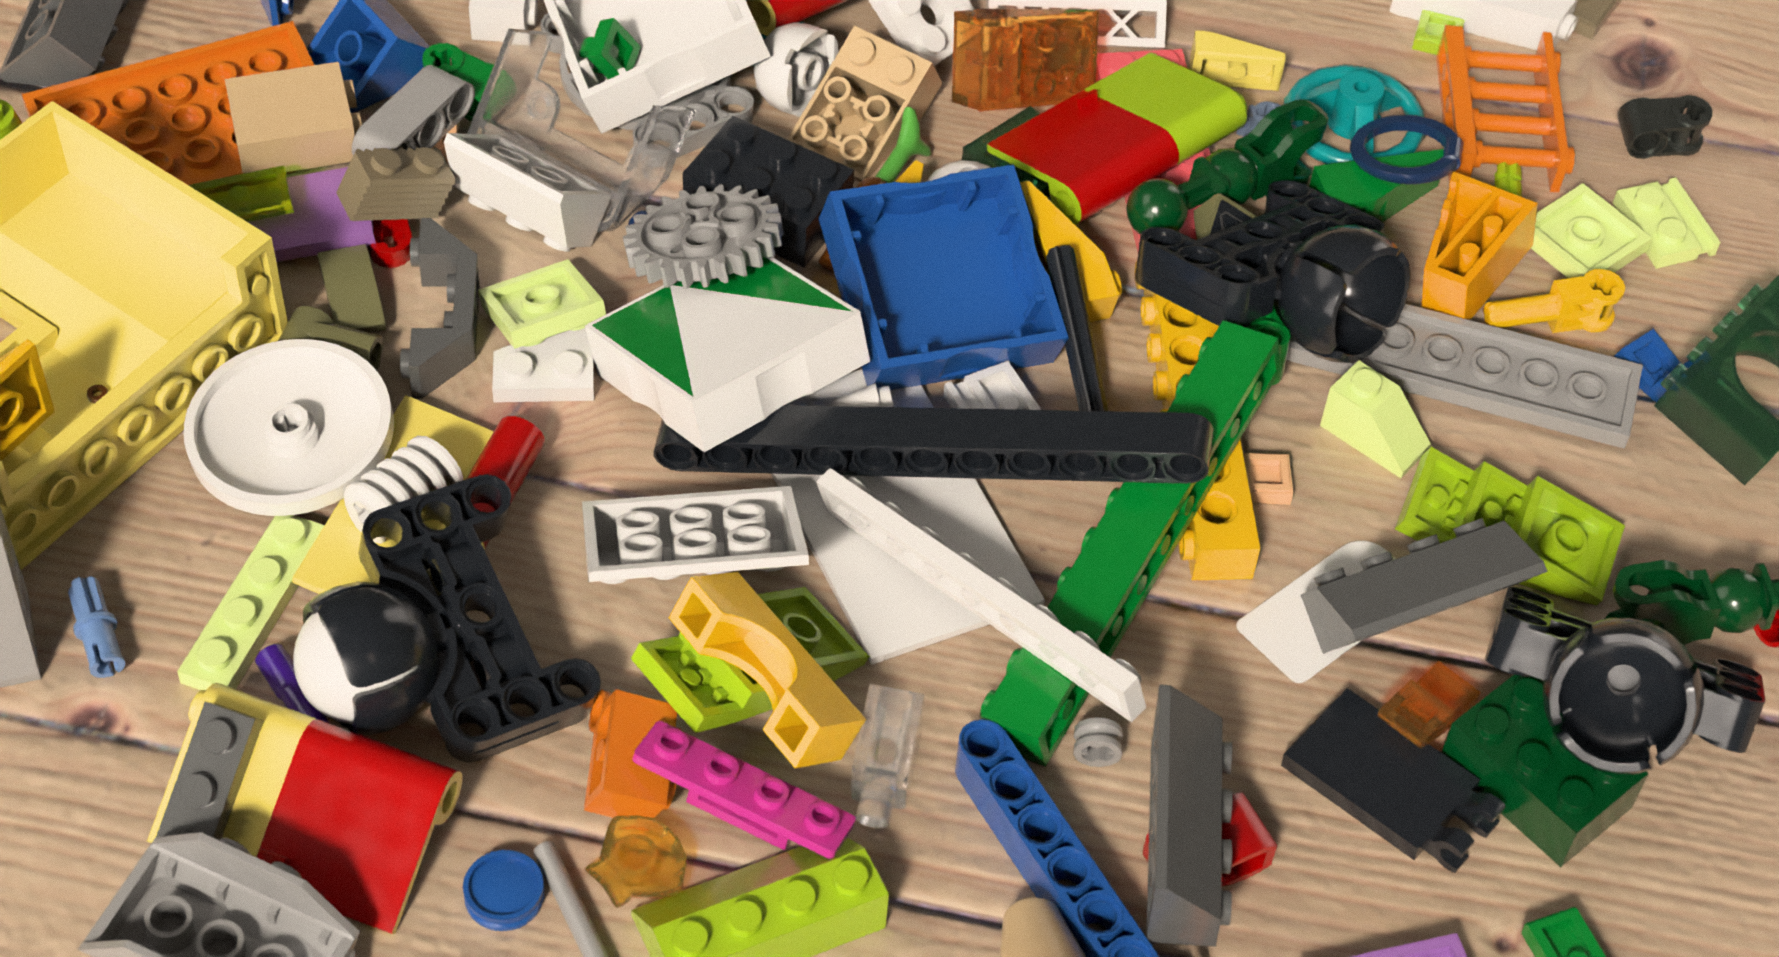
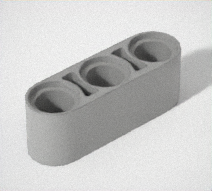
(417, 113)

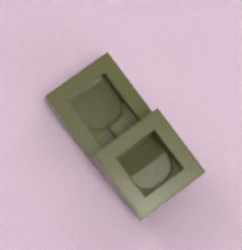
(352, 288)

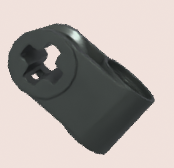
(1660, 126)

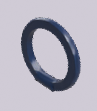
(1415, 175)

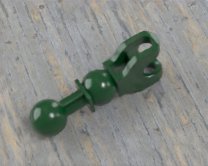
(1240, 172)
(1693, 603)

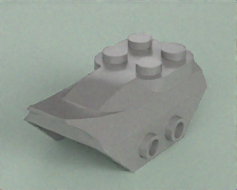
(217, 901)

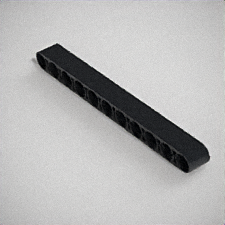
(958, 444)

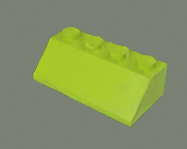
(771, 908)

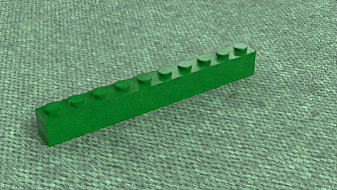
(1133, 542)

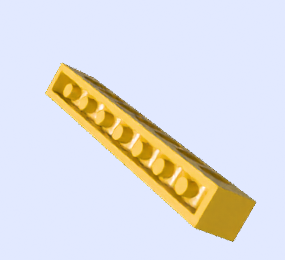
(1223, 533)

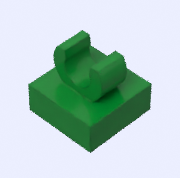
(610, 48)

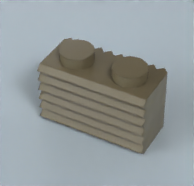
(395, 184)

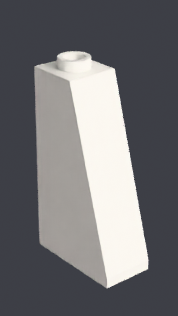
(1502, 20)

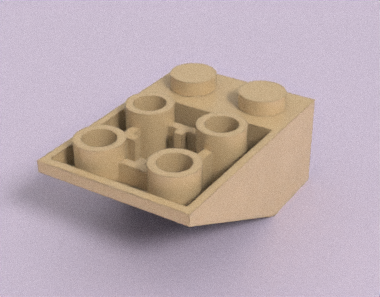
(862, 102)

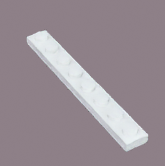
(990, 599)

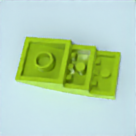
(1561, 529)
(717, 693)

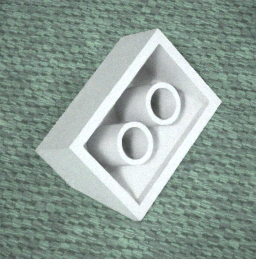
(526, 189)

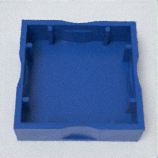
(943, 276)

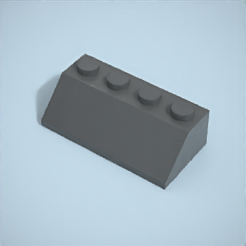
(61, 41)
(1418, 584)
(1187, 822)

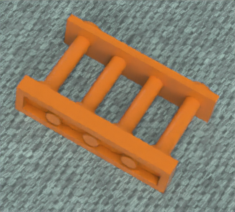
(1460, 90)

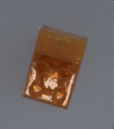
(1022, 56)

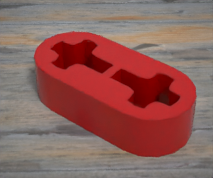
(391, 256)

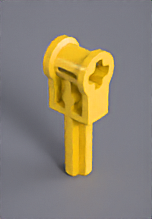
(1567, 307)

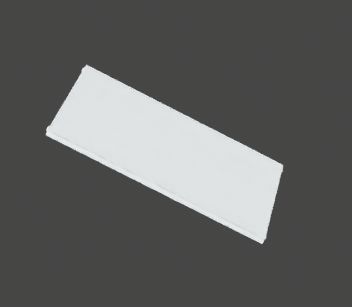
(882, 598)

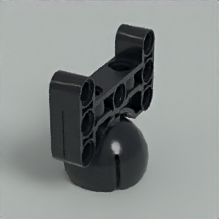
(1300, 251)
(1623, 685)

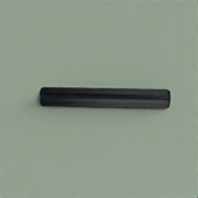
(1080, 344)

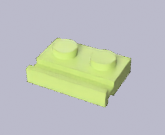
(1670, 219)

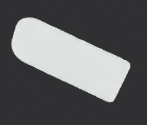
(1281, 623)

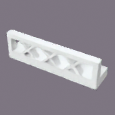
(1112, 9)

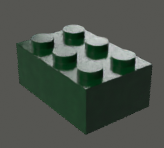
(1523, 764)

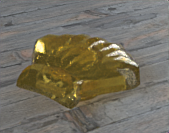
(639, 860)

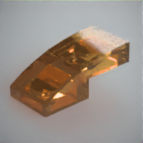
(1430, 705)

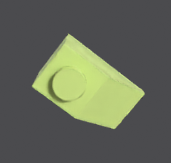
(1375, 419)

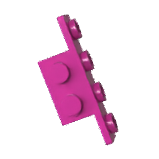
(743, 792)

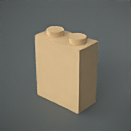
(293, 118)

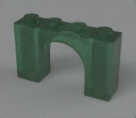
(1709, 397)

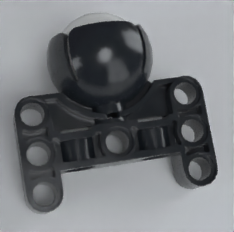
(405, 636)

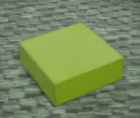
(1431, 29)

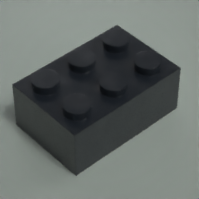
(777, 168)

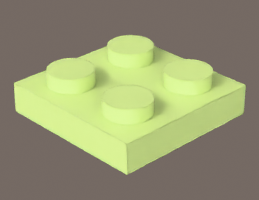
(1586, 234)
(542, 304)

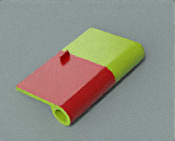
(1121, 133)

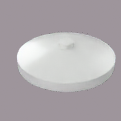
(288, 426)

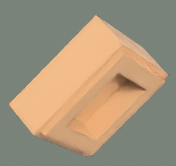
(1269, 478)

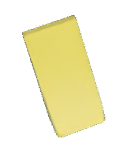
(1236, 62)

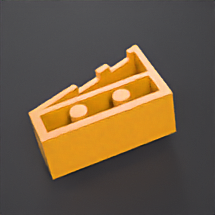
(1475, 246)

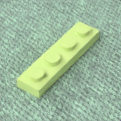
(250, 605)

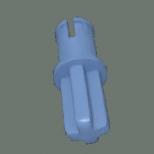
(95, 627)

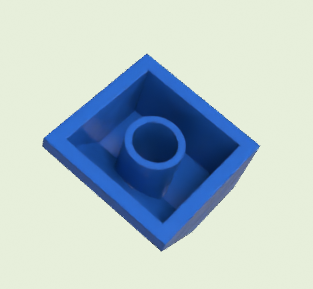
(372, 48)

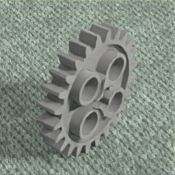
(703, 236)

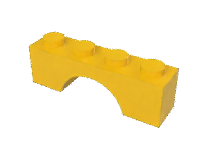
(731, 623)

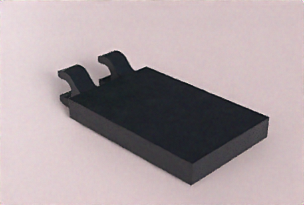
(1392, 783)

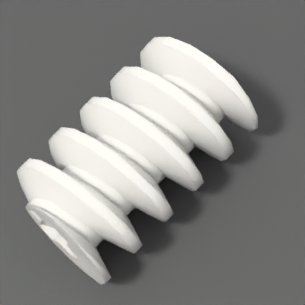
(409, 473)

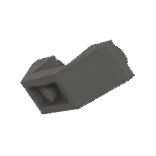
(443, 352)

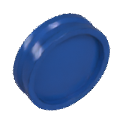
(503, 890)

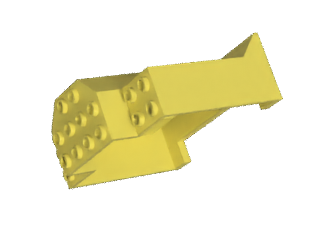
(119, 288)

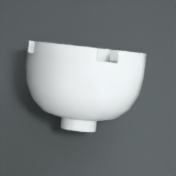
(796, 65)

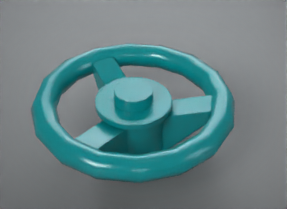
(1352, 99)

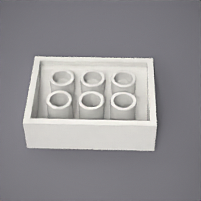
(692, 534)

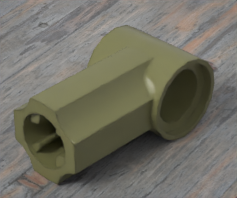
(315, 324)

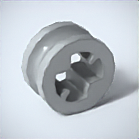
(1098, 742)

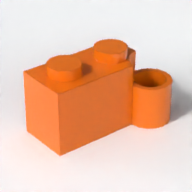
(614, 781)

